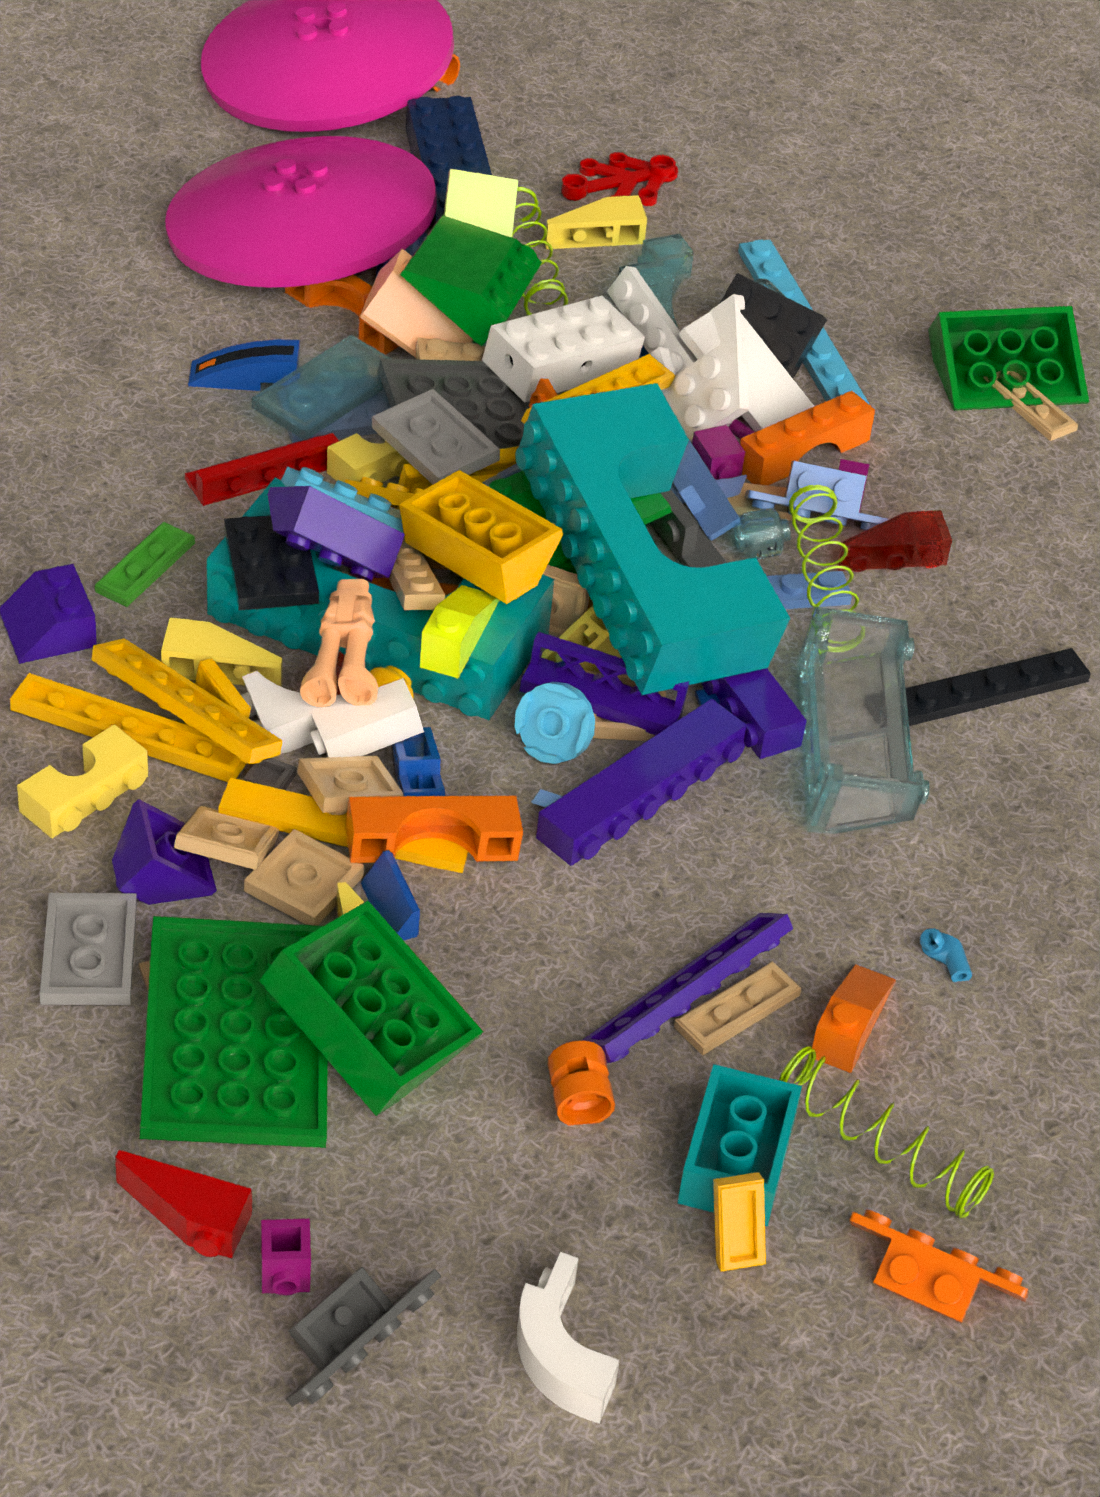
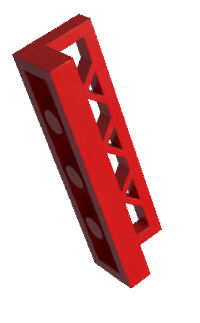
(258, 470)

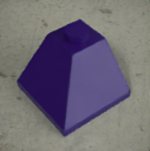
(152, 866)

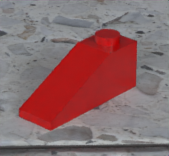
(193, 1206)

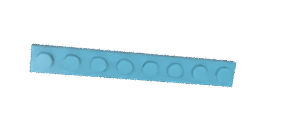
(823, 359)

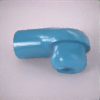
(947, 951)

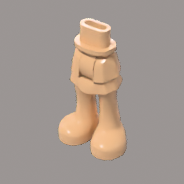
(349, 626)

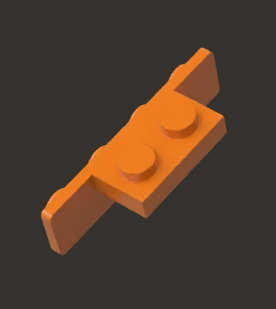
(931, 1275)

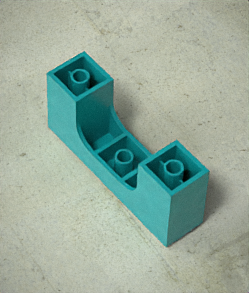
(660, 615)
(397, 633)

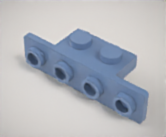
(846, 486)
(703, 496)

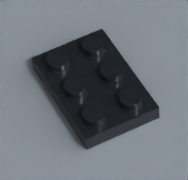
(779, 321)
(266, 568)

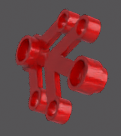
(657, 171)

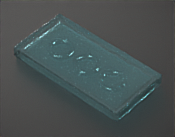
(323, 388)

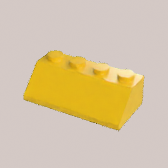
(480, 535)

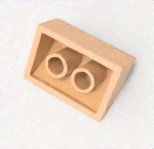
(404, 312)

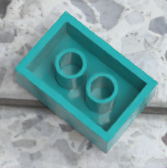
(739, 1132)

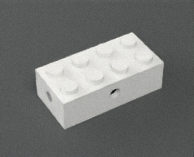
(561, 345)

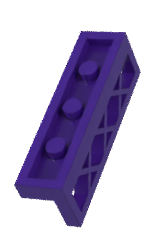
(604, 691)

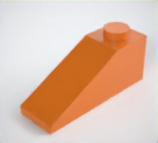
(851, 1017)

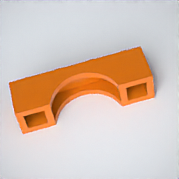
(345, 293)
(839, 421)
(481, 824)

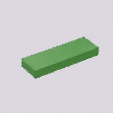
(144, 564)

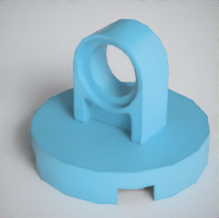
(555, 722)

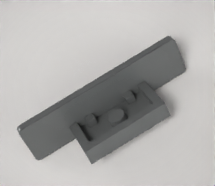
(684, 536)
(346, 1322)

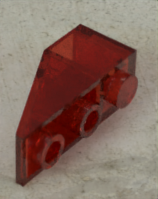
(899, 543)

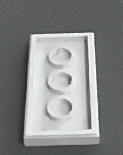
(771, 388)

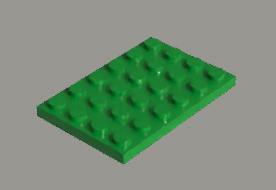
(218, 1044)

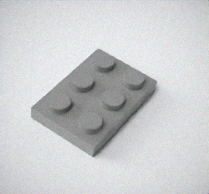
(435, 437)
(88, 949)

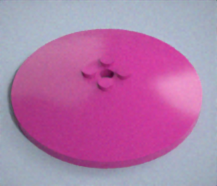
(325, 60)
(301, 211)

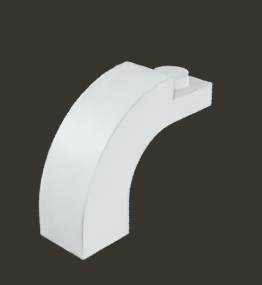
(554, 1361)

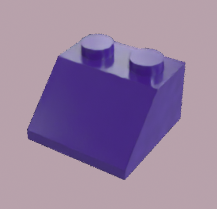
(49, 615)

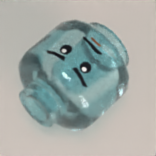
(761, 533)

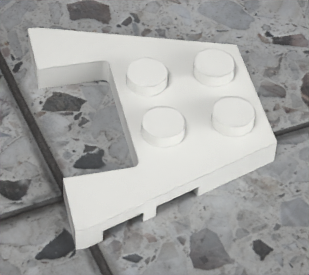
(717, 384)

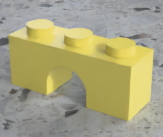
(358, 458)
(61, 801)

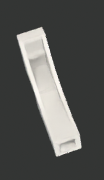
(337, 728)

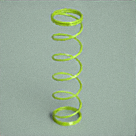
(544, 284)
(810, 521)
(984, 1172)

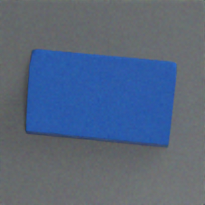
(391, 896)

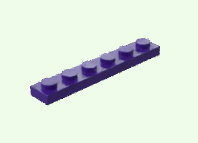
(694, 980)

